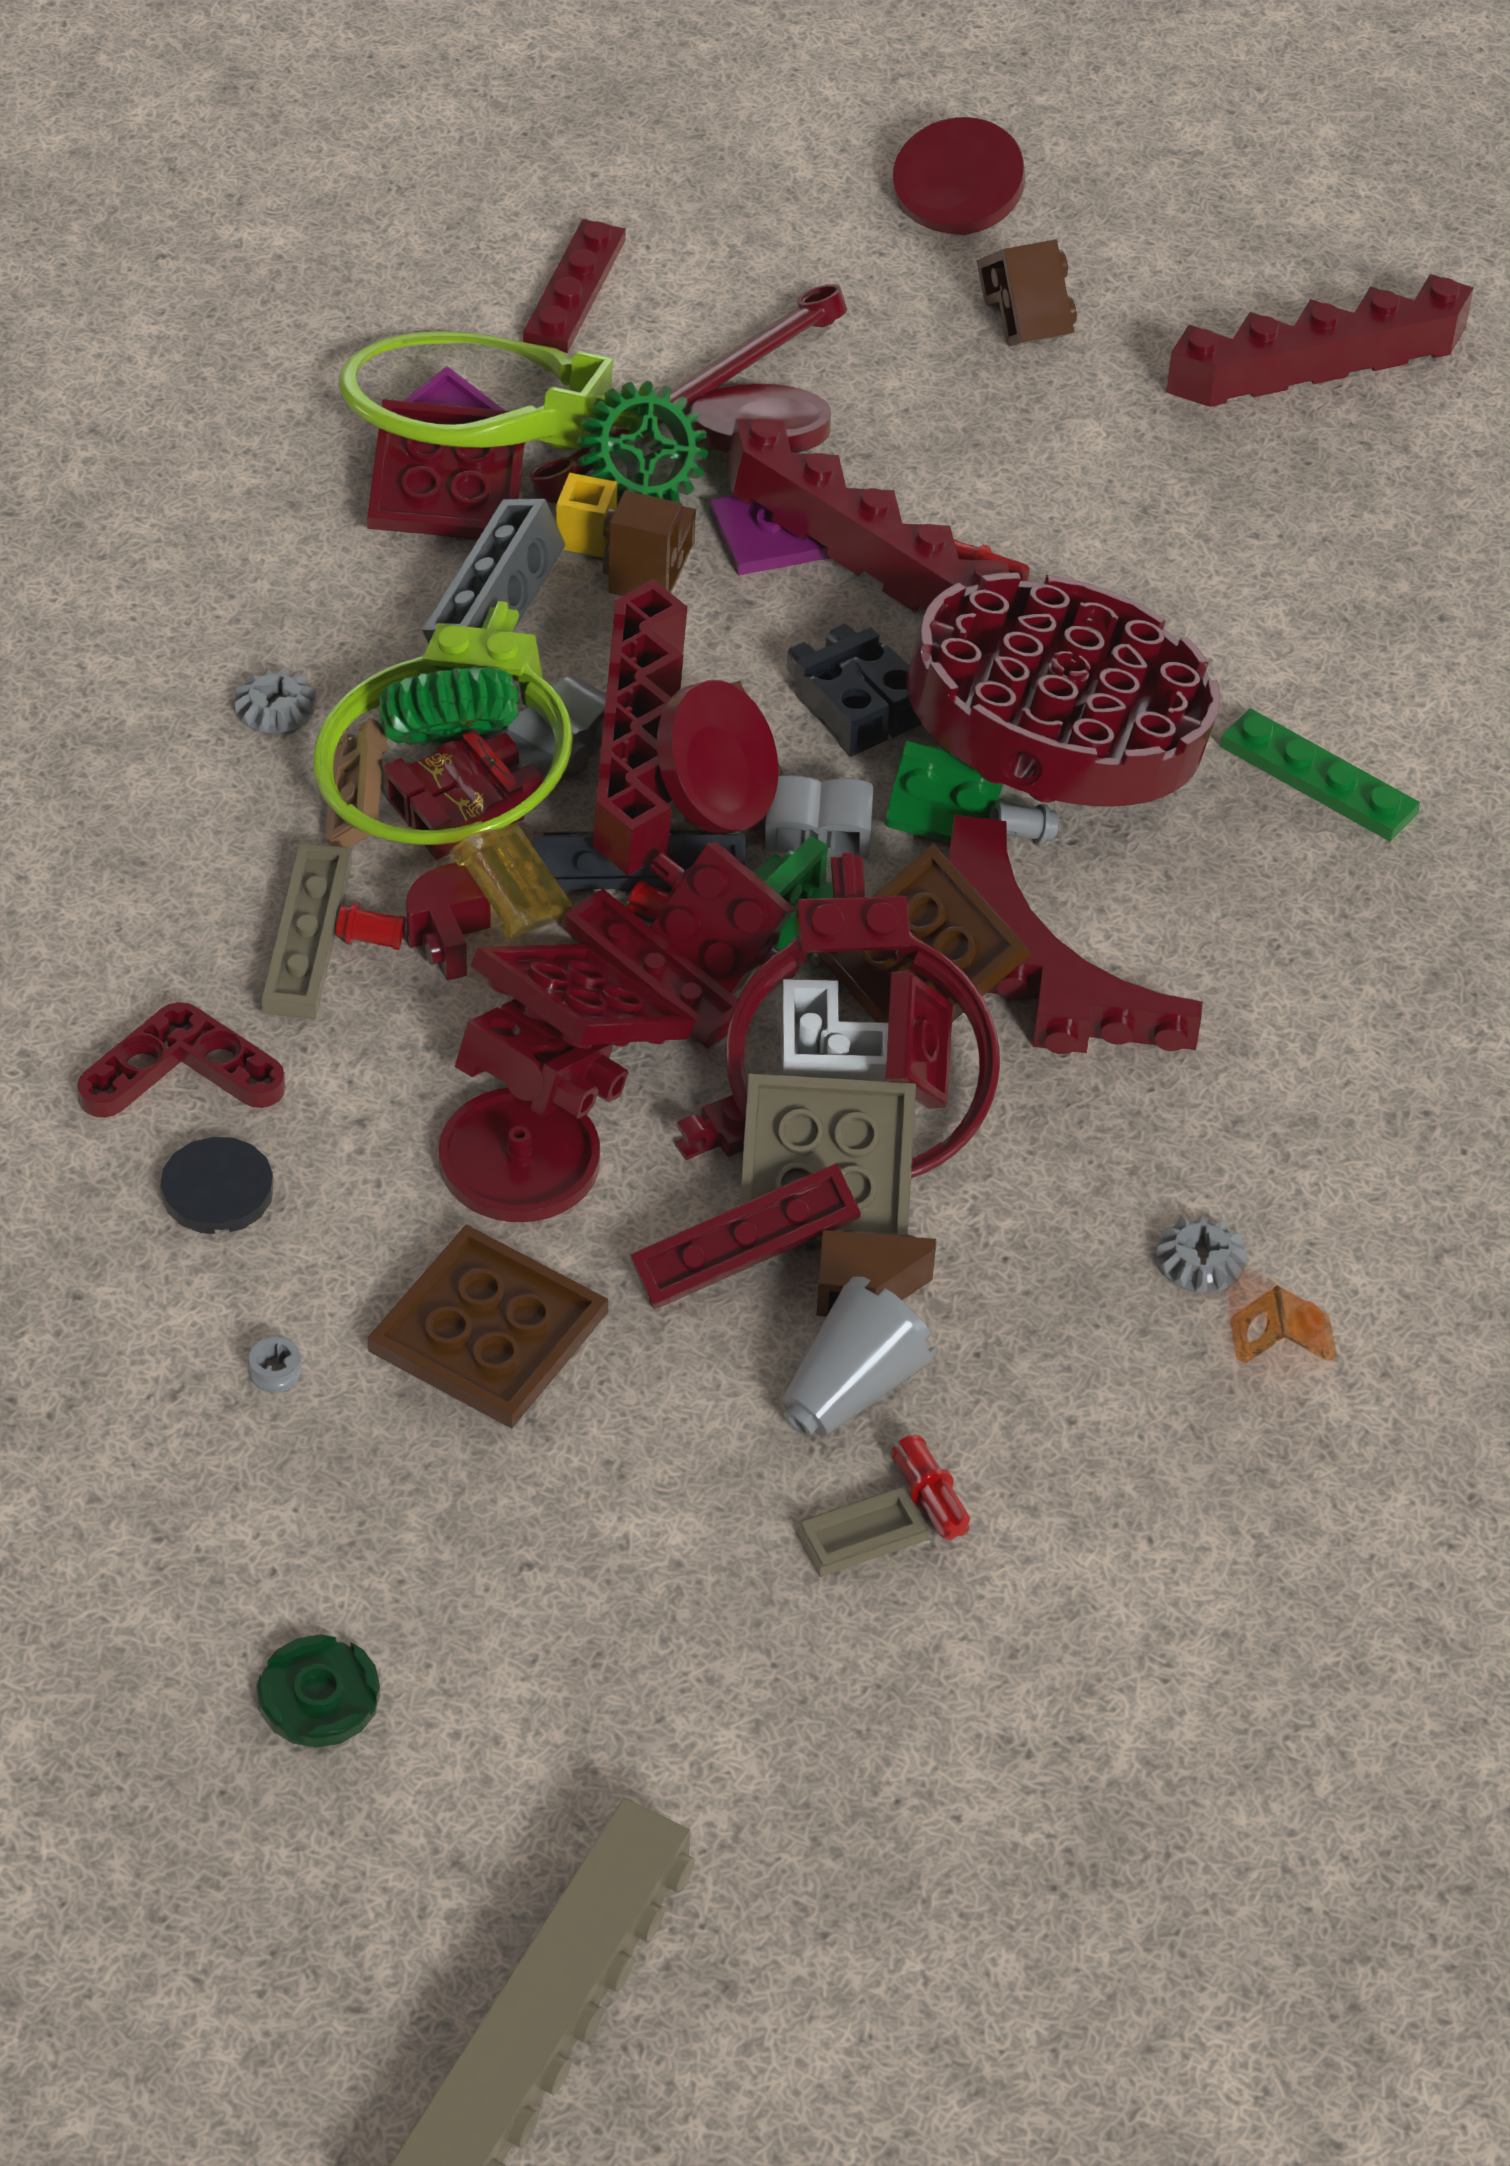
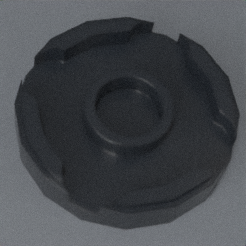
(217, 1185)

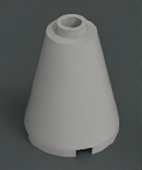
(856, 1359)

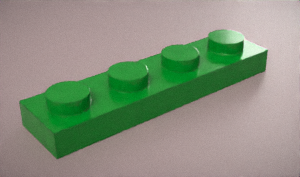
(1320, 774)

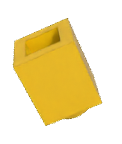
(583, 513)

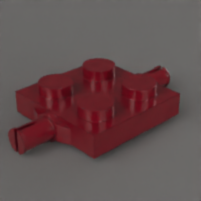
(720, 915)

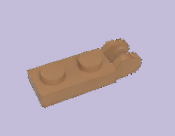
(358, 779)

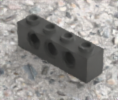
(502, 566)

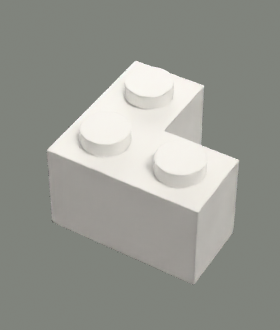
(821, 1045)

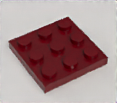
(440, 486)
(582, 994)

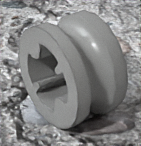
(282, 1350)

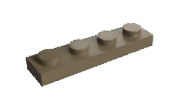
(306, 931)

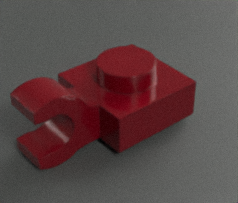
(717, 1126)

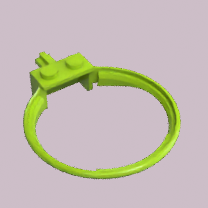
(556, 422)
(451, 648)

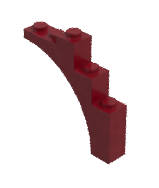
(1072, 993)

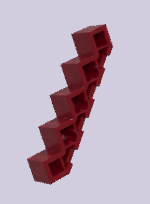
(1321, 344)
(854, 523)
(642, 678)

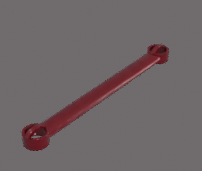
(815, 308)

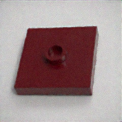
(919, 1039)

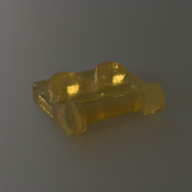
(513, 879)

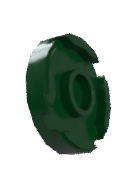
(323, 1709)

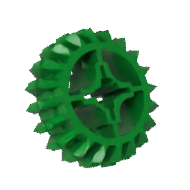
(645, 427)
(448, 704)

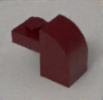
(443, 909)

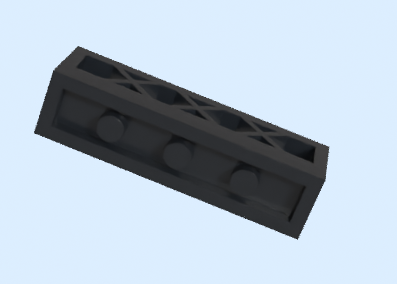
(580, 866)

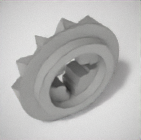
(286, 712)
(1181, 1262)

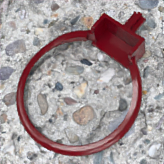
(869, 924)

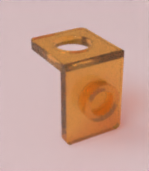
(1286, 1318)

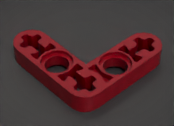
(183, 1046)

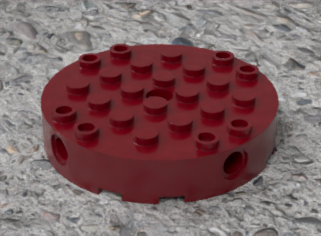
(1054, 706)

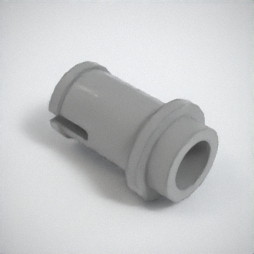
(1027, 822)

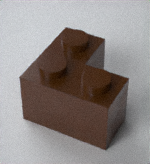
(1030, 291)
(646, 542)

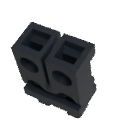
(854, 687)

